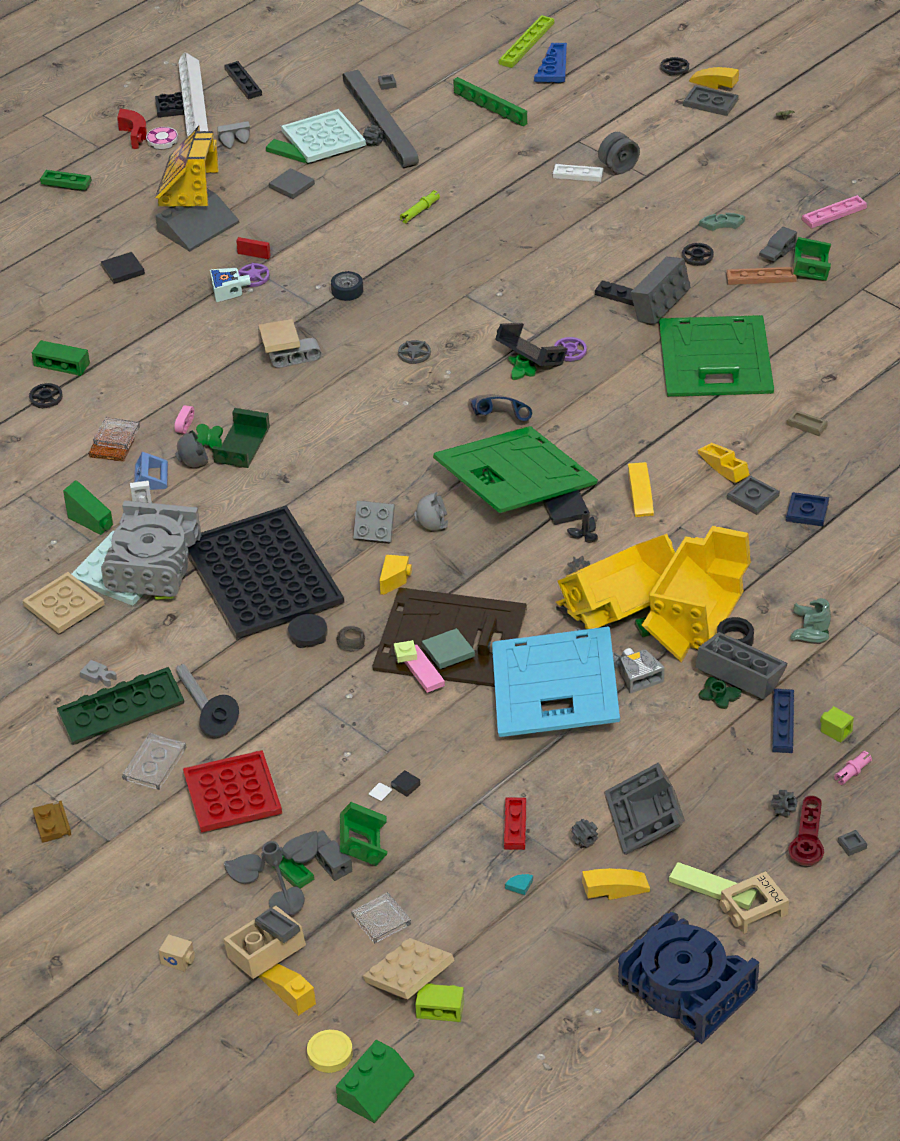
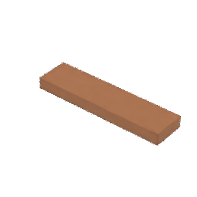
(760, 275)

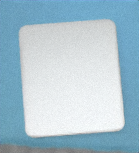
(380, 791)

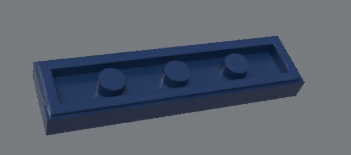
(783, 721)

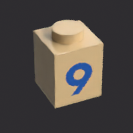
(176, 953)

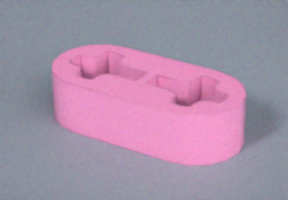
(184, 419)

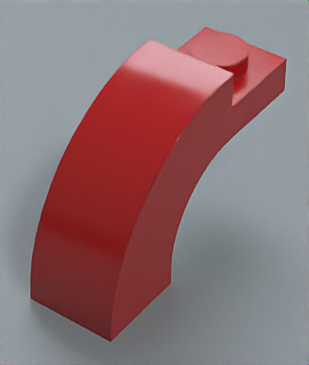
(133, 123)

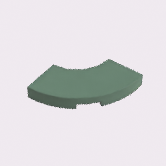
(714, 222)

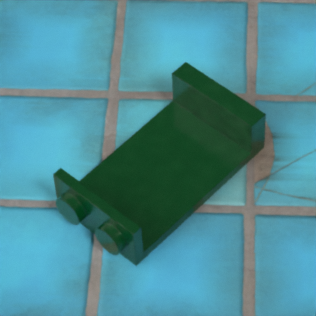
(243, 438)

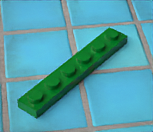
(490, 101)

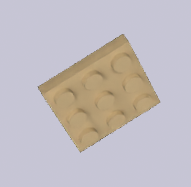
(63, 602)
(408, 968)

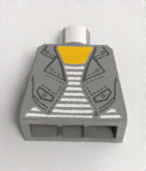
(640, 670)

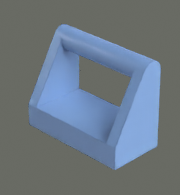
(148, 461)

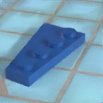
(553, 65)

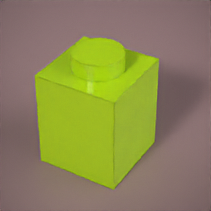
(836, 724)

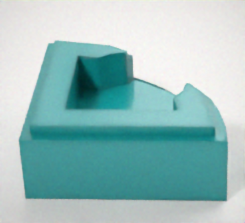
(519, 883)

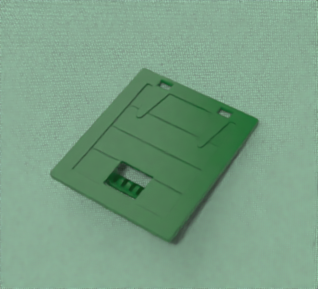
(715, 348)
(525, 465)

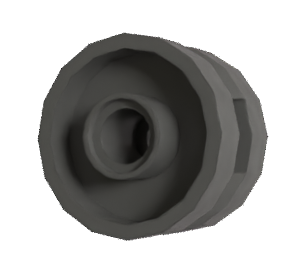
(619, 152)

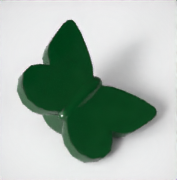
(717, 691)

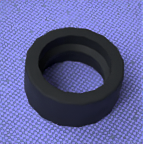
(739, 625)

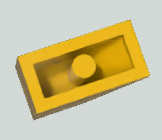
(394, 573)

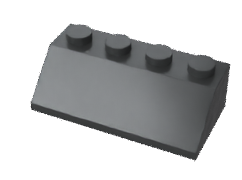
(740, 665)

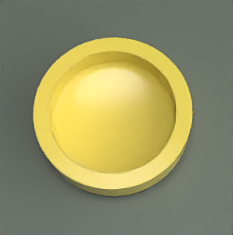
(329, 1051)

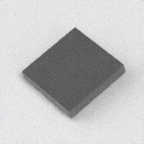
(291, 183)
(753, 495)

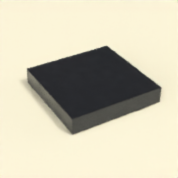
(122, 267)
(565, 507)

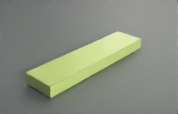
(709, 884)

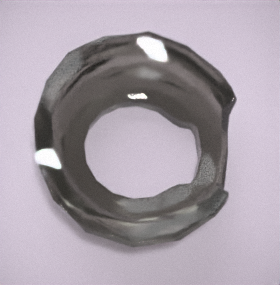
(350, 644)

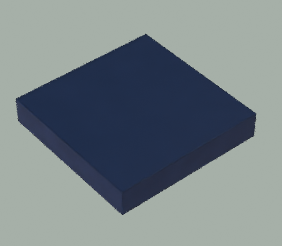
(807, 509)

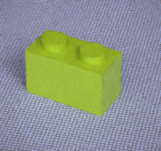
(440, 1002)

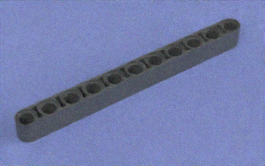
(380, 117)

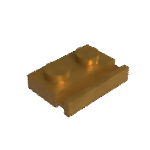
(51, 821)

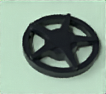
(674, 66)
(697, 254)
(45, 395)

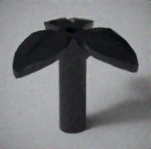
(588, 526)

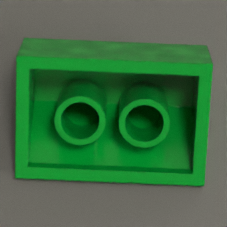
(374, 1081)

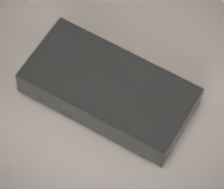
(277, 925)

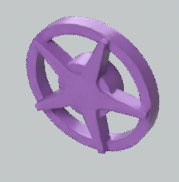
(255, 274)
(572, 348)

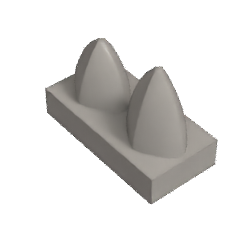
(229, 132)

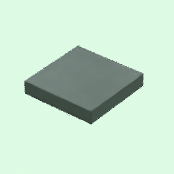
(448, 648)

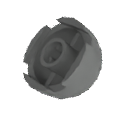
(191, 451)

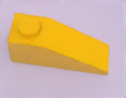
(290, 988)

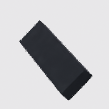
(243, 80)

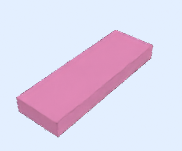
(425, 672)

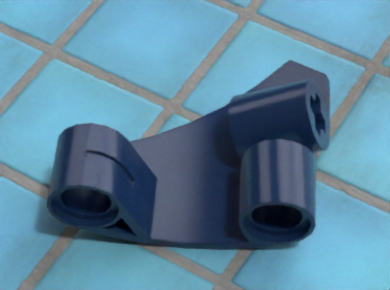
(483, 405)

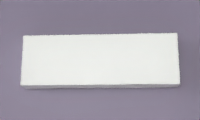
(578, 172)

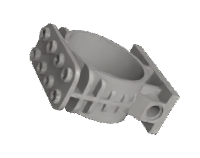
(151, 548)

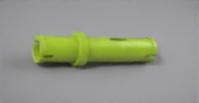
(424, 203)

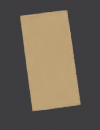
(279, 336)

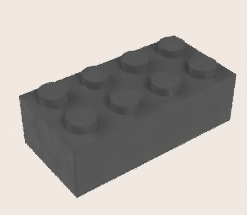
(660, 289)

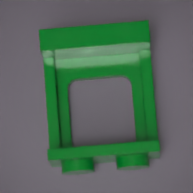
(809, 267)
(366, 823)

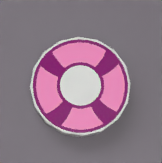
(162, 137)

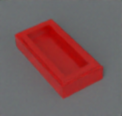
(253, 248)

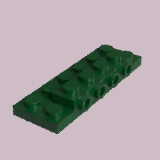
(120, 705)

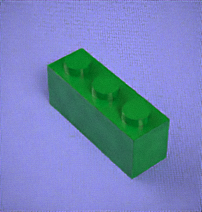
(60, 357)

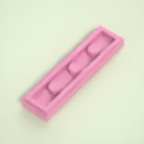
(834, 211)

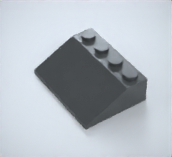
(196, 224)

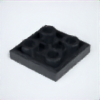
(169, 105)

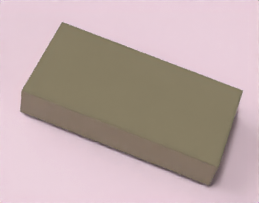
(807, 423)

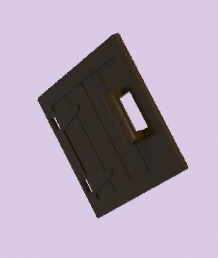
(435, 613)

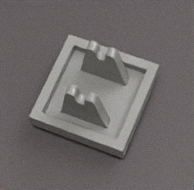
(374, 521)

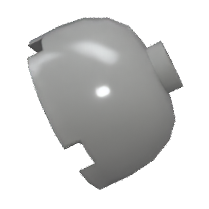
(431, 512)

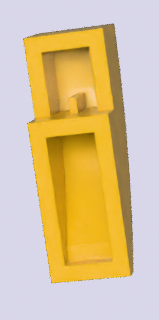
(716, 77)
(724, 462)
(640, 489)
(614, 883)

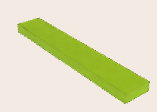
(526, 41)

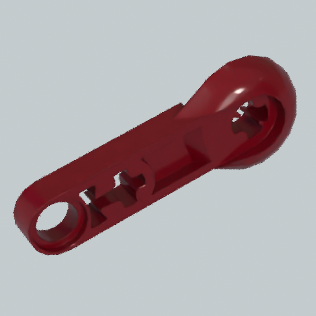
(808, 835)

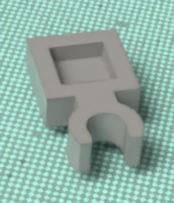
(97, 672)

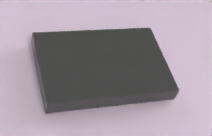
(710, 100)

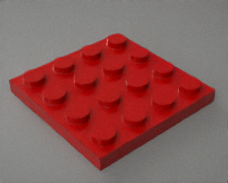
(232, 791)

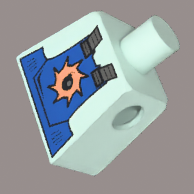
(227, 283)

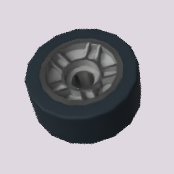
(347, 286)

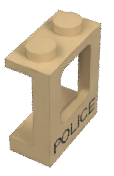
(763, 882)

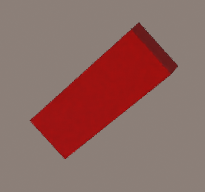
(515, 823)

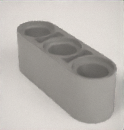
(308, 352)

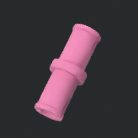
(853, 767)

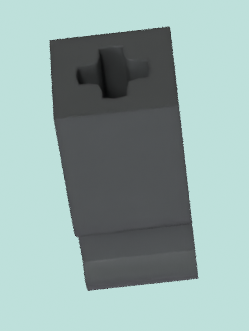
(779, 244)
(331, 859)

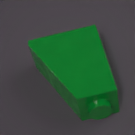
(86, 508)

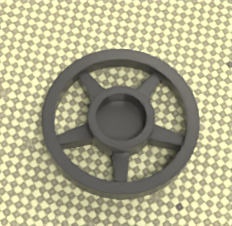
(414, 351)

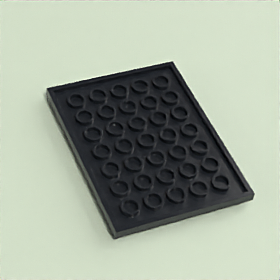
(263, 572)

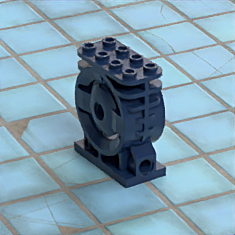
(681, 984)

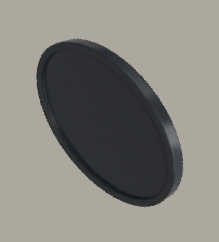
(219, 716)

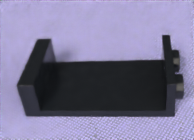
(509, 335)

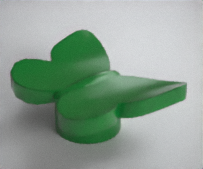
(522, 367)
(209, 436)

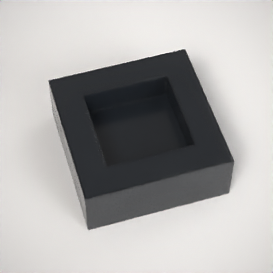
(405, 783)

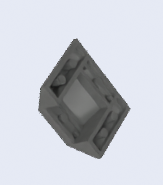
(644, 808)

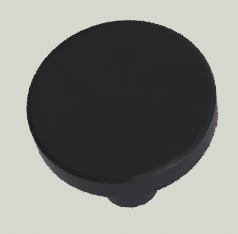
(307, 630)

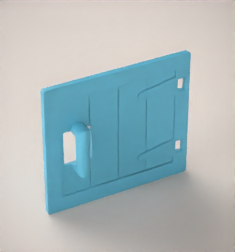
(551, 670)

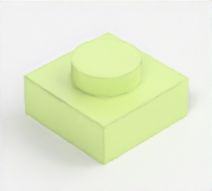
(405, 651)

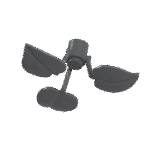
(247, 868)

